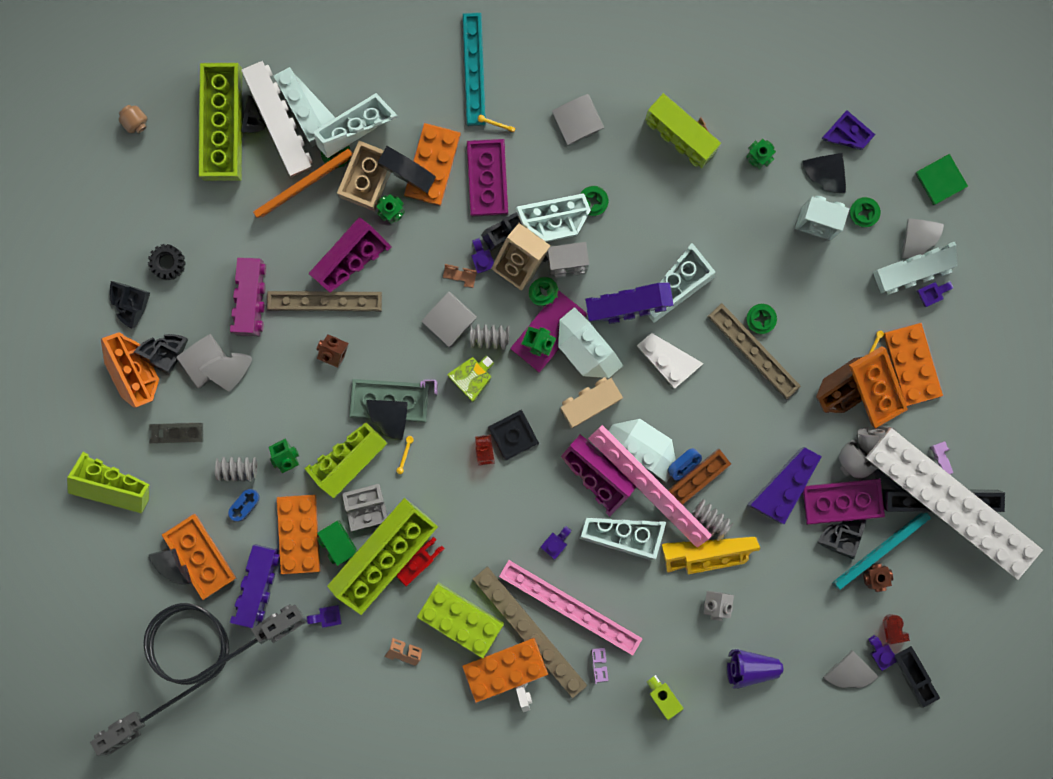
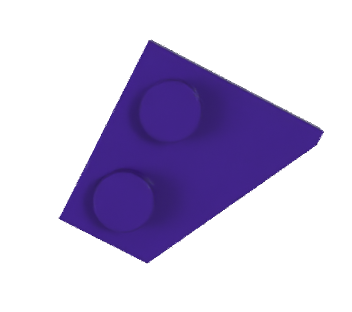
(849, 132)

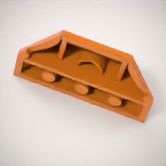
(130, 373)

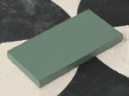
(389, 391)

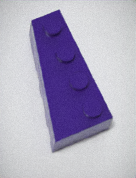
(630, 303)
(784, 489)
(256, 586)

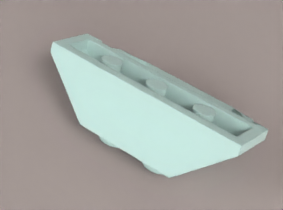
(555, 217)
(586, 347)
(647, 445)

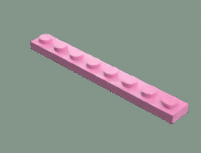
(650, 486)
(570, 607)

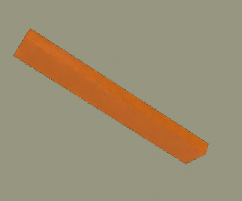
(303, 184)

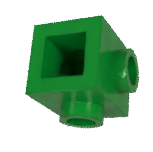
(756, 158)
(395, 213)
(542, 341)
(283, 456)

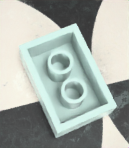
(822, 217)

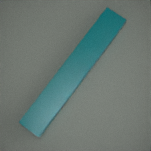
(474, 68)
(881, 550)

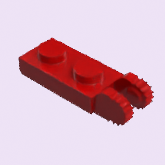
(418, 563)

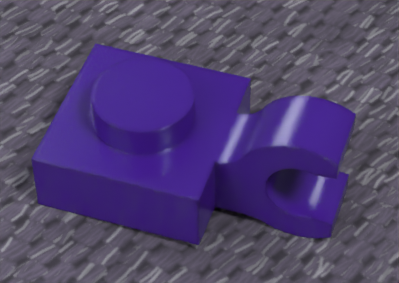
(482, 260)
(932, 293)
(555, 543)
(328, 616)
(883, 654)

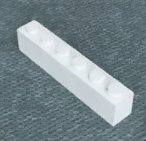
(276, 119)

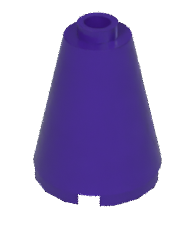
(751, 668)

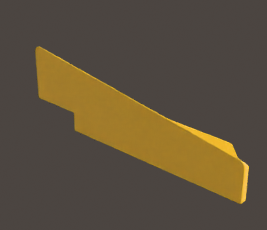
(709, 555)

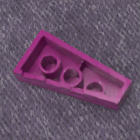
(248, 297)

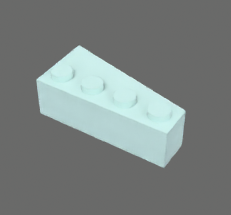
(686, 278)
(627, 536)

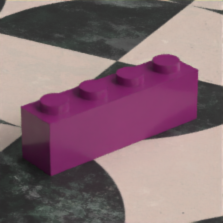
(349, 255)
(598, 474)

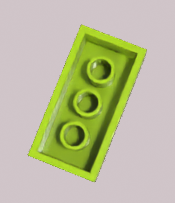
(682, 131)
(460, 620)

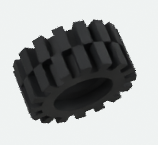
(156, 256)

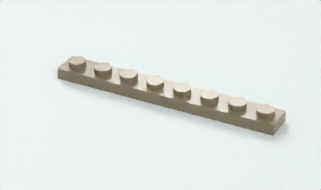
(528, 629)

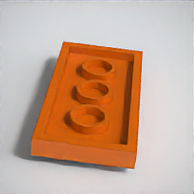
(436, 154)
(913, 364)
(878, 387)
(298, 534)
(201, 556)
(505, 670)

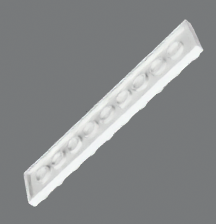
(954, 503)

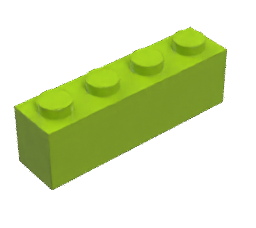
(346, 460)
(107, 485)

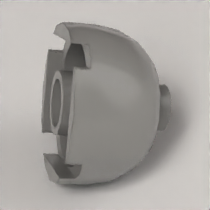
(868, 439)
(854, 461)

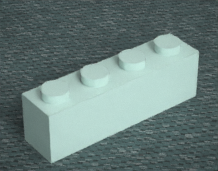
(304, 104)
(353, 125)
(916, 268)

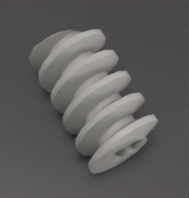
(489, 337)
(236, 469)
(712, 521)

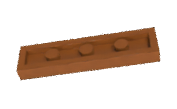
(700, 476)

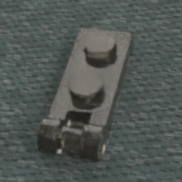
(176, 433)

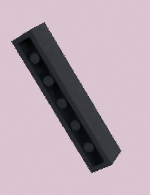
(901, 501)

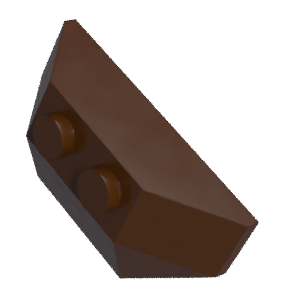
(839, 391)

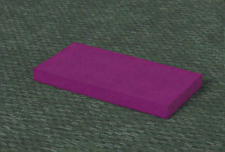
(487, 177)
(548, 319)
(843, 501)

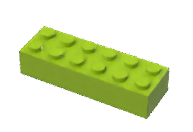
(220, 122)
(382, 556)

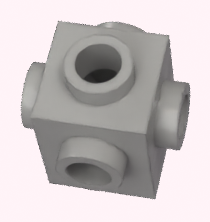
(718, 605)

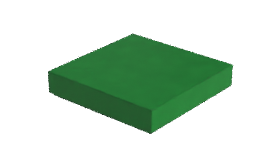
(941, 179)

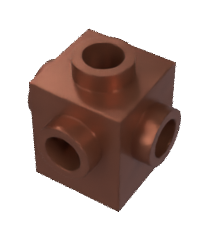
(332, 350)
(871, 577)

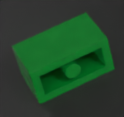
(337, 543)

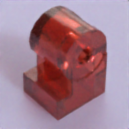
(484, 450)
(893, 629)

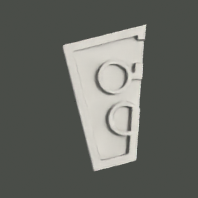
(668, 360)

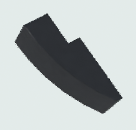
(406, 169)
(497, 234)
(916, 677)

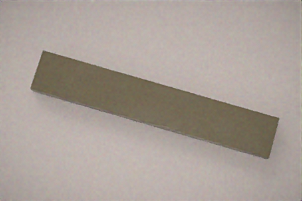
(323, 301)
(754, 351)

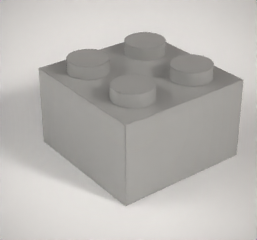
(568, 259)

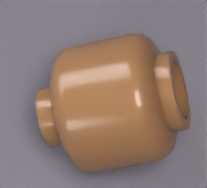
(133, 119)

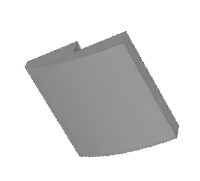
(578, 119)
(449, 319)
(197, 355)
(365, 508)

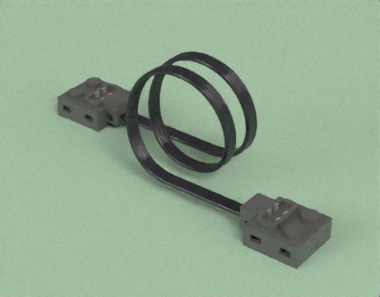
(128, 728)

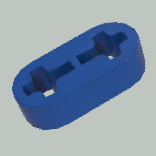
(684, 464)
(241, 502)

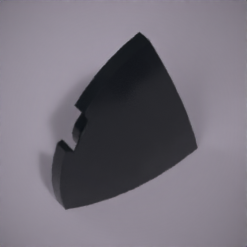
(252, 117)
(827, 171)
(129, 302)
(162, 352)
(388, 416)
(843, 537)
(169, 566)

